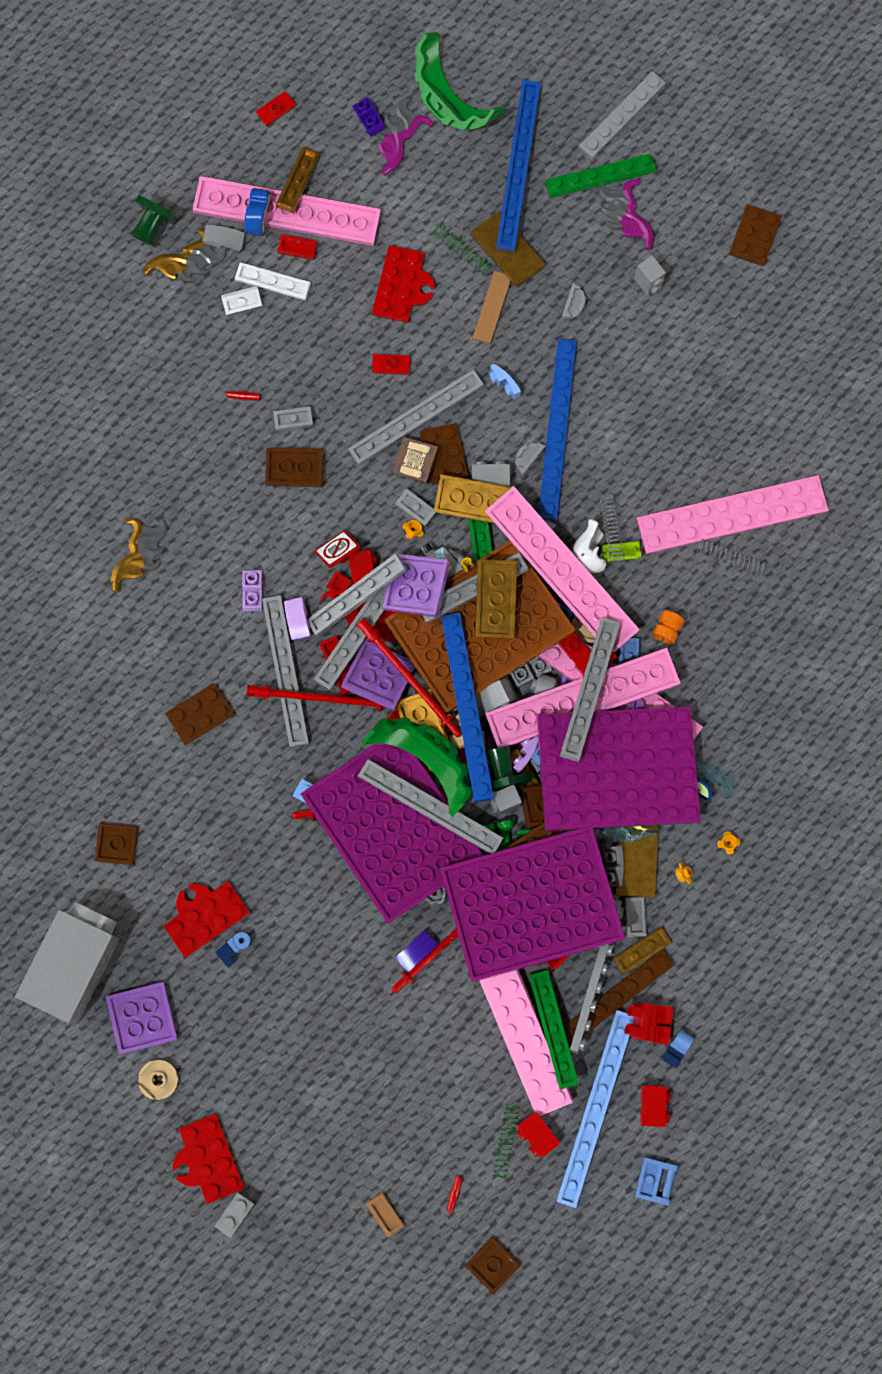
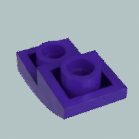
(368, 116)
(416, 950)

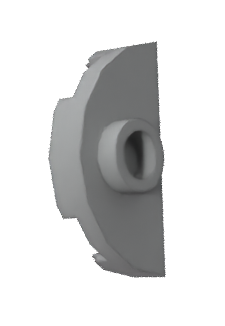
(575, 303)
(527, 455)

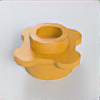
(413, 524)
(733, 843)
(684, 873)

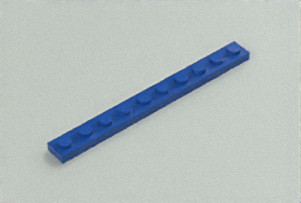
(518, 166)
(557, 429)
(467, 708)

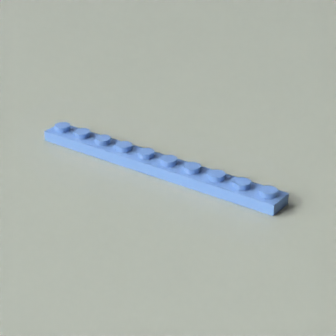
(595, 1110)

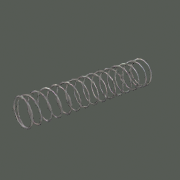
(611, 527)
(730, 556)

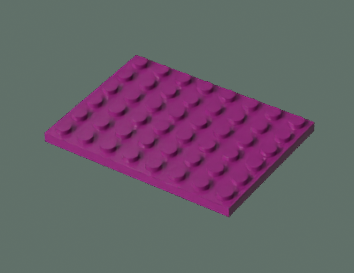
(629, 774)
(380, 838)
(532, 904)

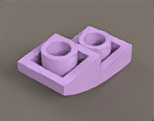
(252, 590)
(296, 618)
(528, 748)

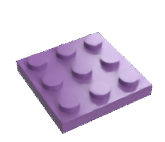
(419, 588)
(376, 676)
(141, 1018)

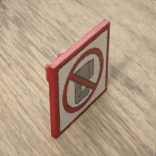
(337, 549)

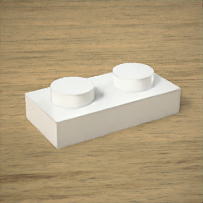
(241, 300)

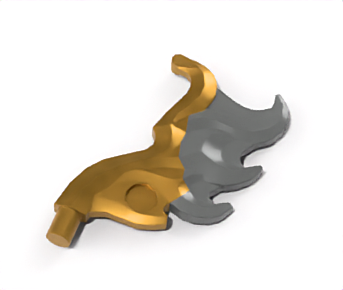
(189, 262)
(142, 553)

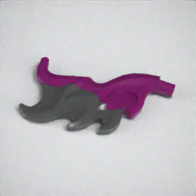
(397, 130)
(622, 212)

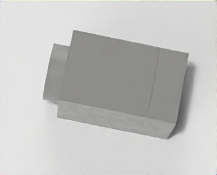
(69, 963)

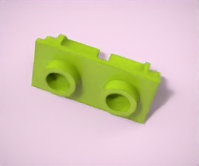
(630, 550)

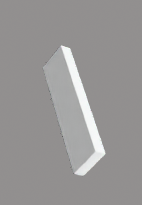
(272, 281)

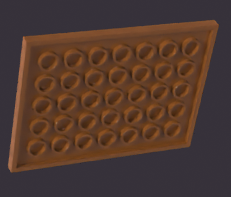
(537, 629)

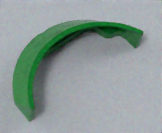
(437, 93)
(431, 749)

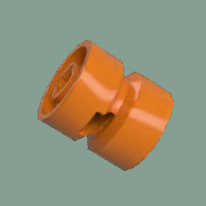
(668, 627)

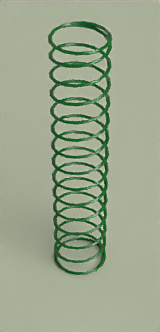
(465, 246)
(505, 1176)

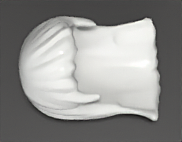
(586, 548)

